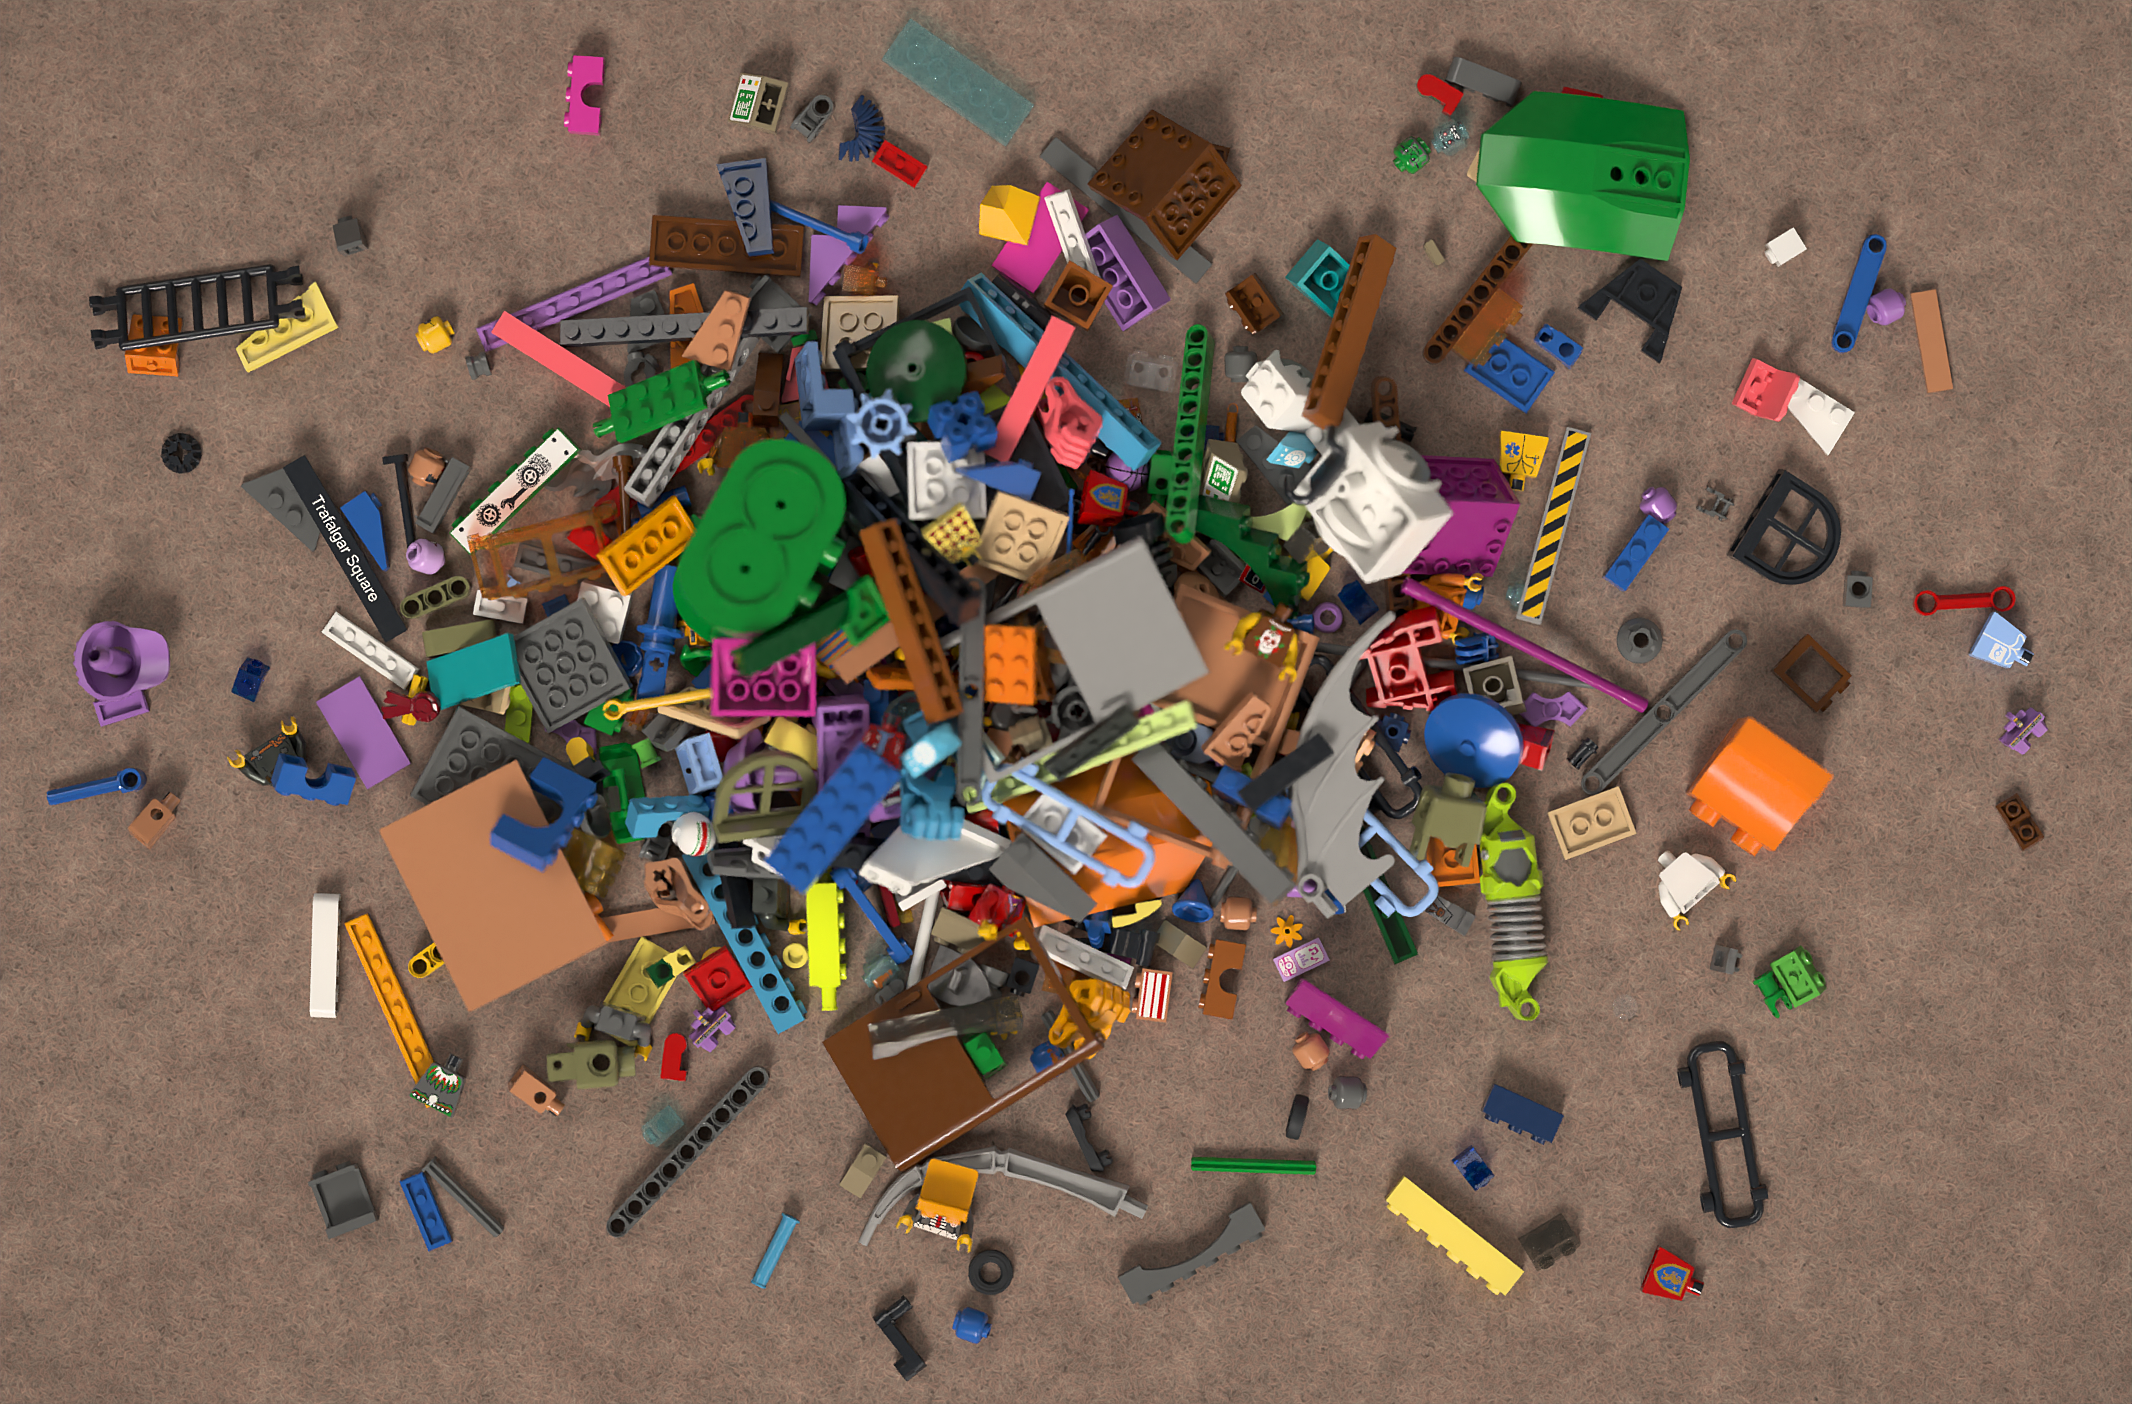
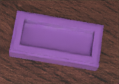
(116, 711)

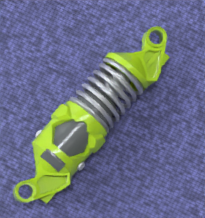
(1512, 891)

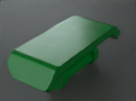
(625, 774)

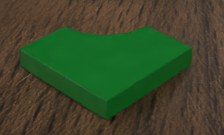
(866, 611)

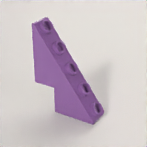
(831, 254)

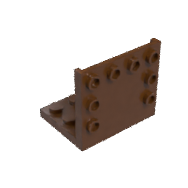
(1167, 181)

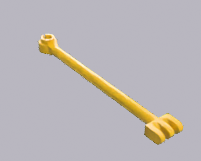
(625, 707)

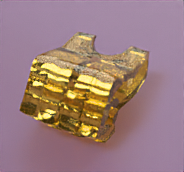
(592, 861)

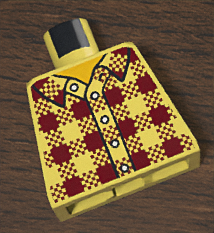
(955, 535)

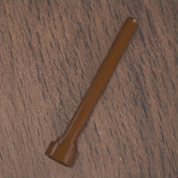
(623, 466)

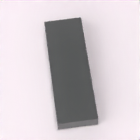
(799, 434)

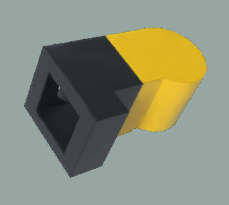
(582, 758)

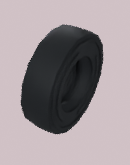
(1297, 1117)
(979, 1261)

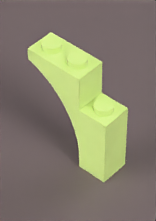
(1284, 521)

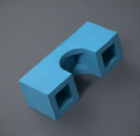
(648, 814)

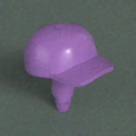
(140, 670)
(749, 745)

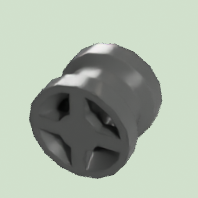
(478, 365)

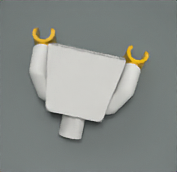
(1687, 882)

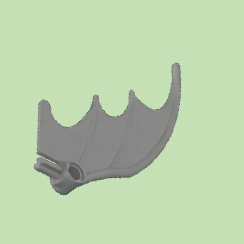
(1332, 798)

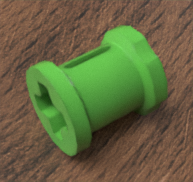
(646, 752)

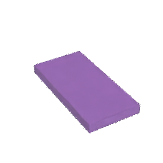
(363, 732)

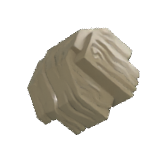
(1031, 733)

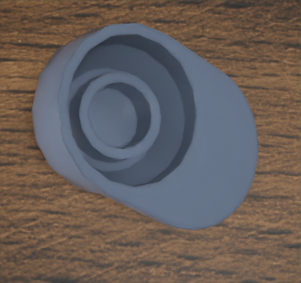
(1189, 743)

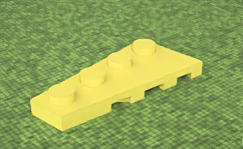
(291, 333)

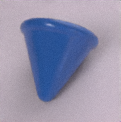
(1193, 904)

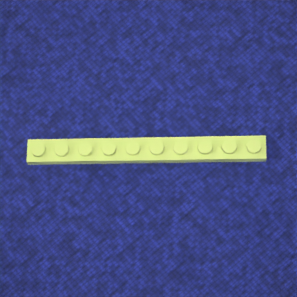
(1151, 730)

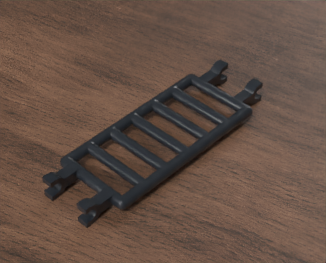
(273, 279)

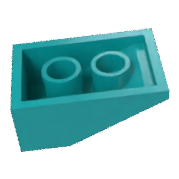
(1320, 276)

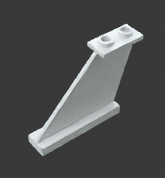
(911, 861)

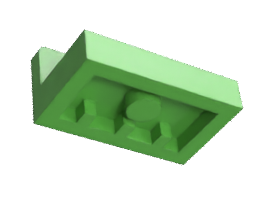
(1799, 976)

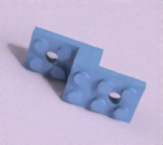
(827, 409)

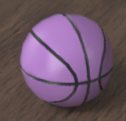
(1119, 471)

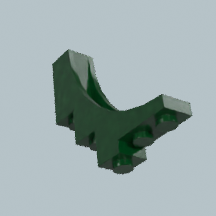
(1259, 548)

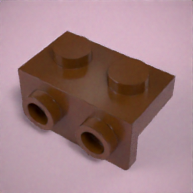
(1253, 304)

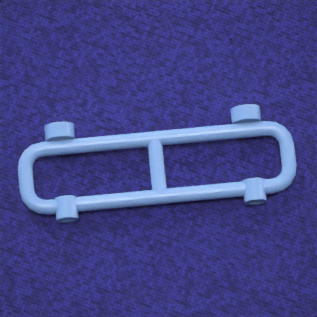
(1133, 834)
(1388, 901)

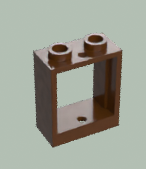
(1790, 658)

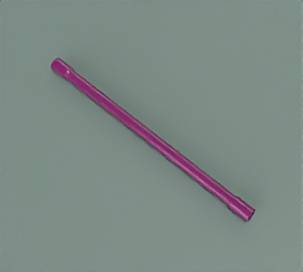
(1424, 594)

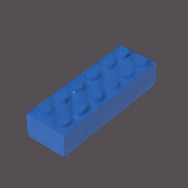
(833, 817)

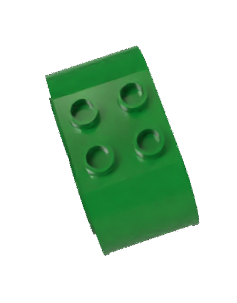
(761, 543)

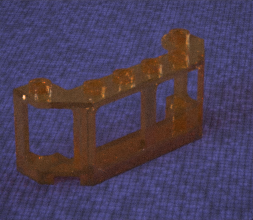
(543, 531)

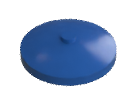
(1474, 739)

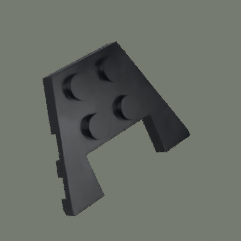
(1645, 295)

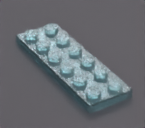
(958, 82)

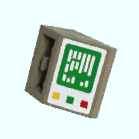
(759, 102)
(1222, 471)

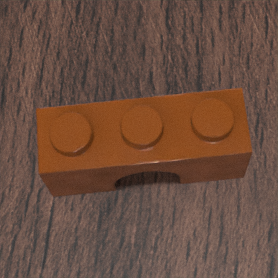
(1216, 1000)

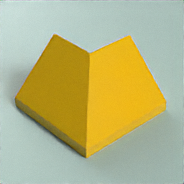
(1008, 214)

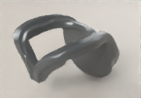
(1007, 714)

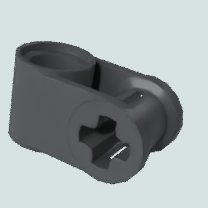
(812, 118)
(659, 844)

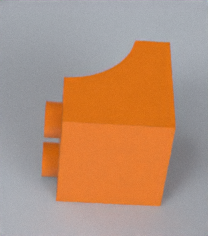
(1756, 786)

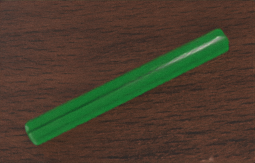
(1253, 1165)

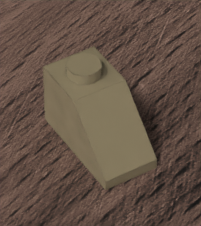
(863, 1170)

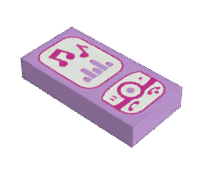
(1301, 959)

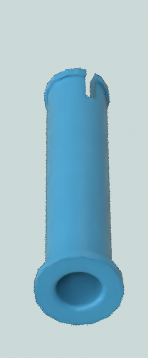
(774, 1250)

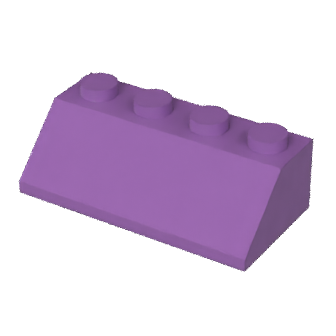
(1120, 262)

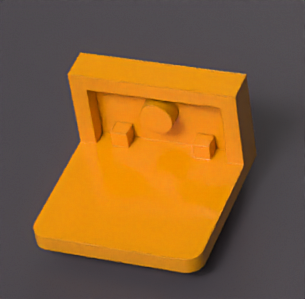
(947, 1191)

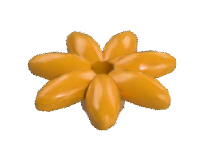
(1288, 925)

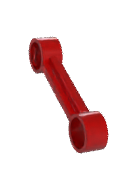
(1964, 601)

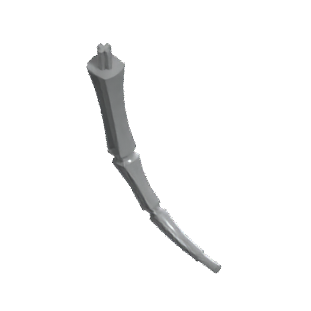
(1098, 1191)

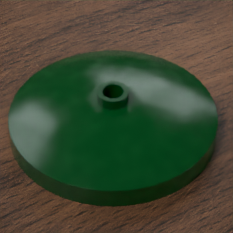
(939, 371)

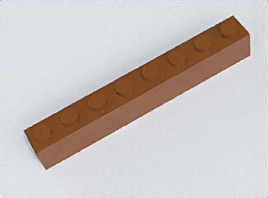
(1349, 331)
(911, 621)

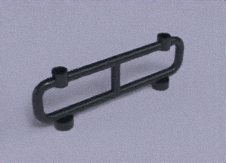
(1409, 776)
(1690, 1077)

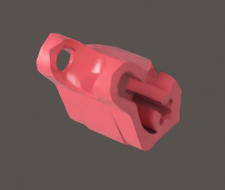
(1078, 423)

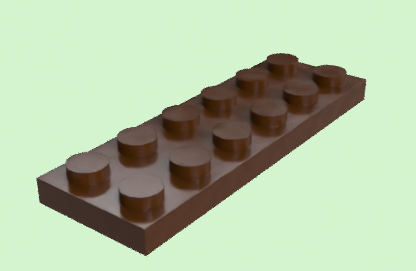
(720, 247)

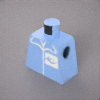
(2000, 643)

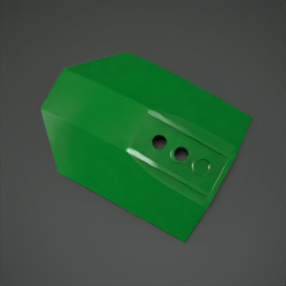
(1552, 182)

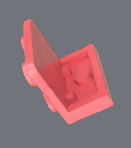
(1766, 391)

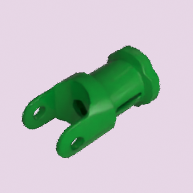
(1771, 992)

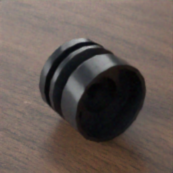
(1149, 527)

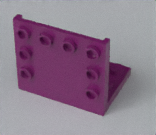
(1480, 519)

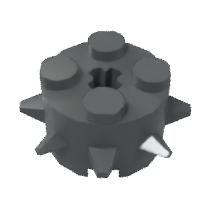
(1063, 709)

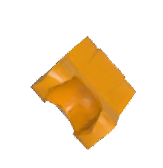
(1101, 1006)

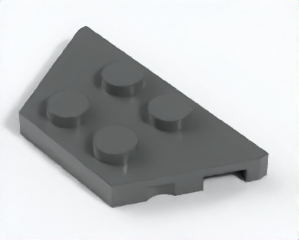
(282, 501)

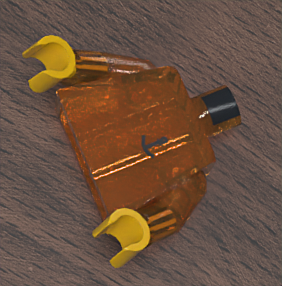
(732, 442)

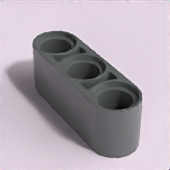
(1483, 80)

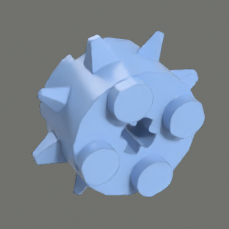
(885, 409)

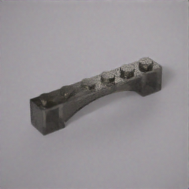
(898, 1034)

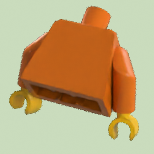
(1452, 588)

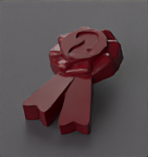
(423, 705)

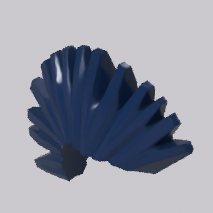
(864, 131)

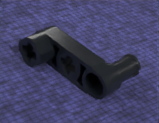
(910, 1362)

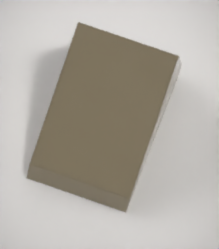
(1180, 944)

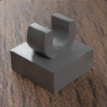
(1724, 959)

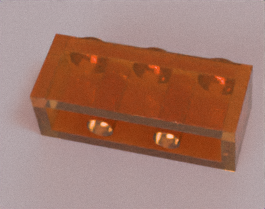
(1488, 329)

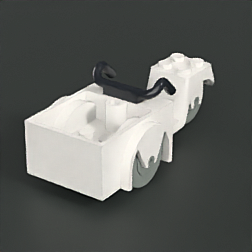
(1366, 489)

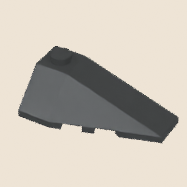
(1035, 875)

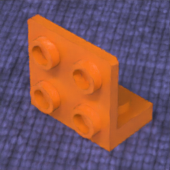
(156, 359)

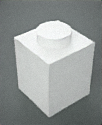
(1784, 247)

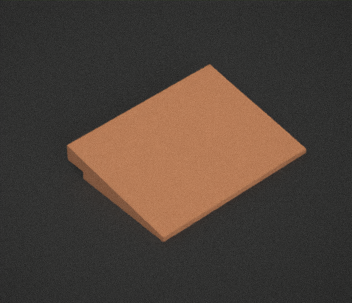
(484, 909)

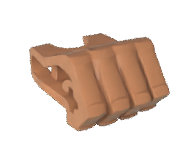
(687, 898)

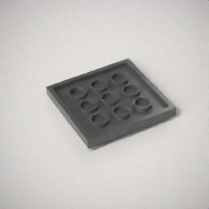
(568, 665)

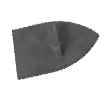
(961, 985)

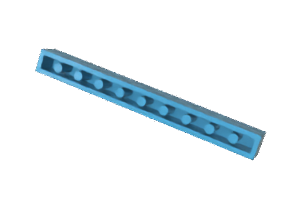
(1021, 337)

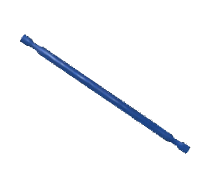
(1070, 524)

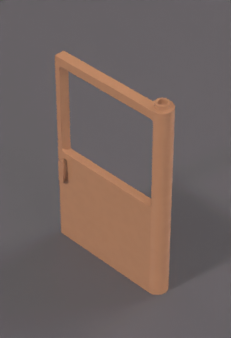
(1220, 692)

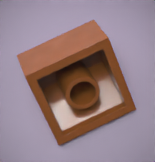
(1078, 296)

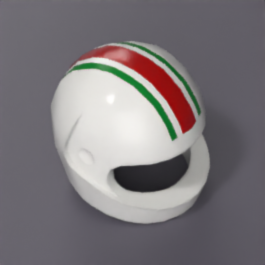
(693, 834)

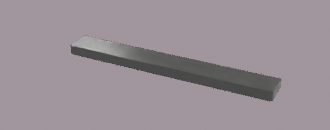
(1080, 173)

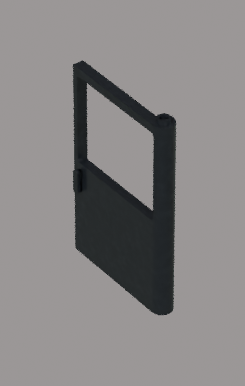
(1050, 487)

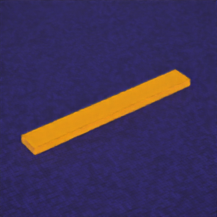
(390, 995)

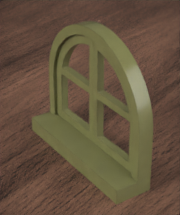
(765, 821)

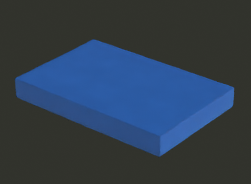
(1513, 375)

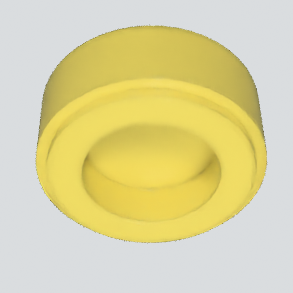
(795, 955)

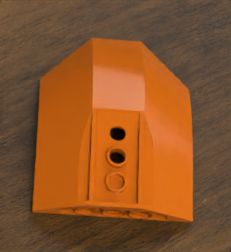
(1140, 798)

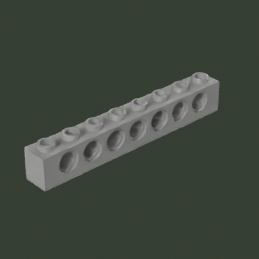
(678, 437)

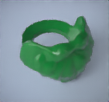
(695, 659)

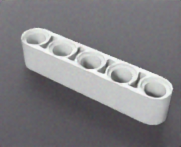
(324, 955)

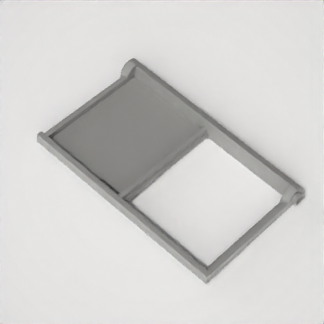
(1113, 633)

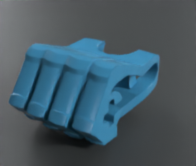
(927, 806)

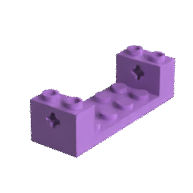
(840, 728)

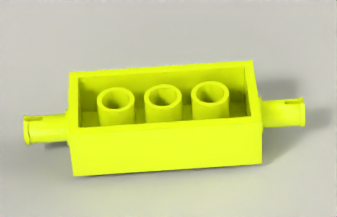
(824, 938)

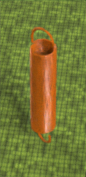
(1231, 423)

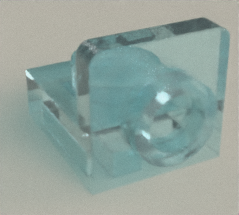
(661, 1126)

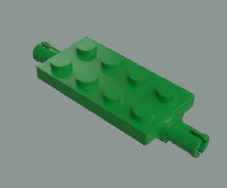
(659, 401)

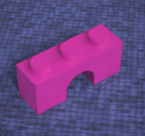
(584, 73)

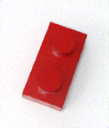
(899, 164)

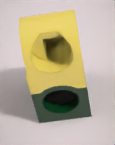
(670, 966)

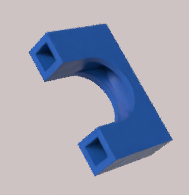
(541, 845)

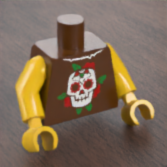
(1269, 638)

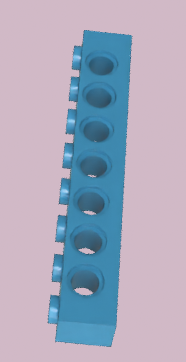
(780, 1019)

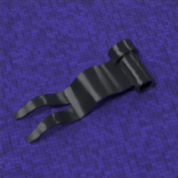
(1124, 943)

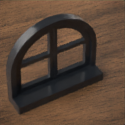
(1763, 517)

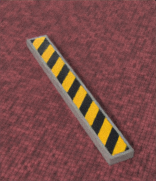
(1553, 525)

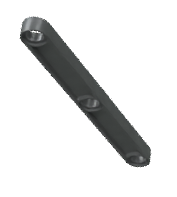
(1676, 699)
(971, 720)

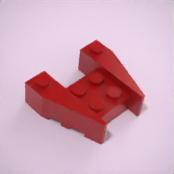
(1400, 667)

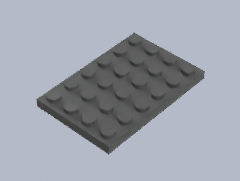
(473, 750)

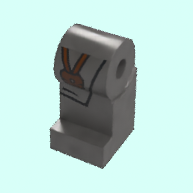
(1451, 915)

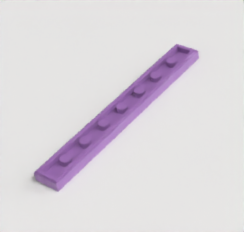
(580, 299)

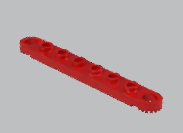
(701, 446)

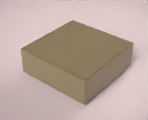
(1433, 253)

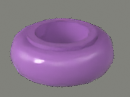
(1337, 613)

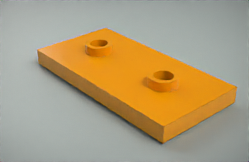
(647, 546)

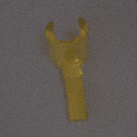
(904, 916)

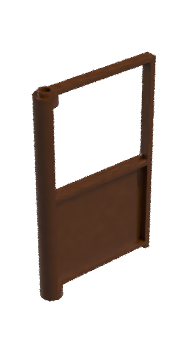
(933, 1088)

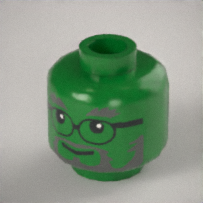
(1411, 155)

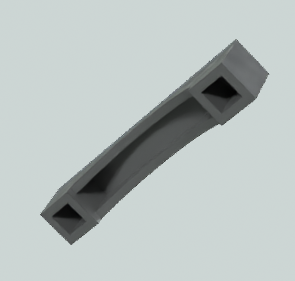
(1142, 1282)

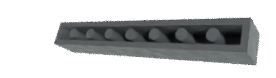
(1215, 822)

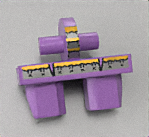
(2020, 727)
(707, 1024)

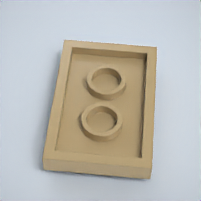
(1591, 823)

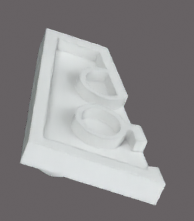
(1819, 415)

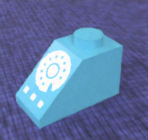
(1293, 450)
(930, 750)

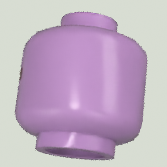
(425, 556)

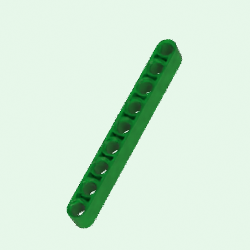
(1193, 444)

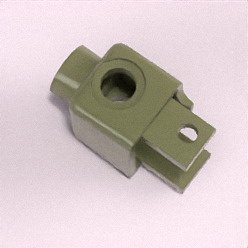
(1451, 815)
(579, 1064)

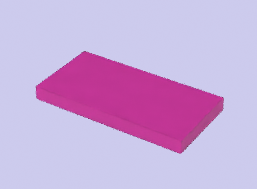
(1031, 263)

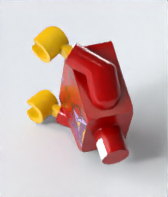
(998, 910)

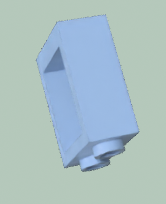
(701, 758)

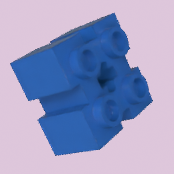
(962, 427)

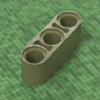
(423, 597)
(457, 637)

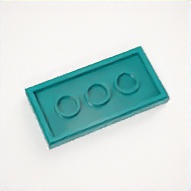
(474, 671)

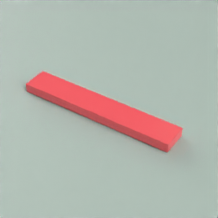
(555, 358)
(1031, 388)

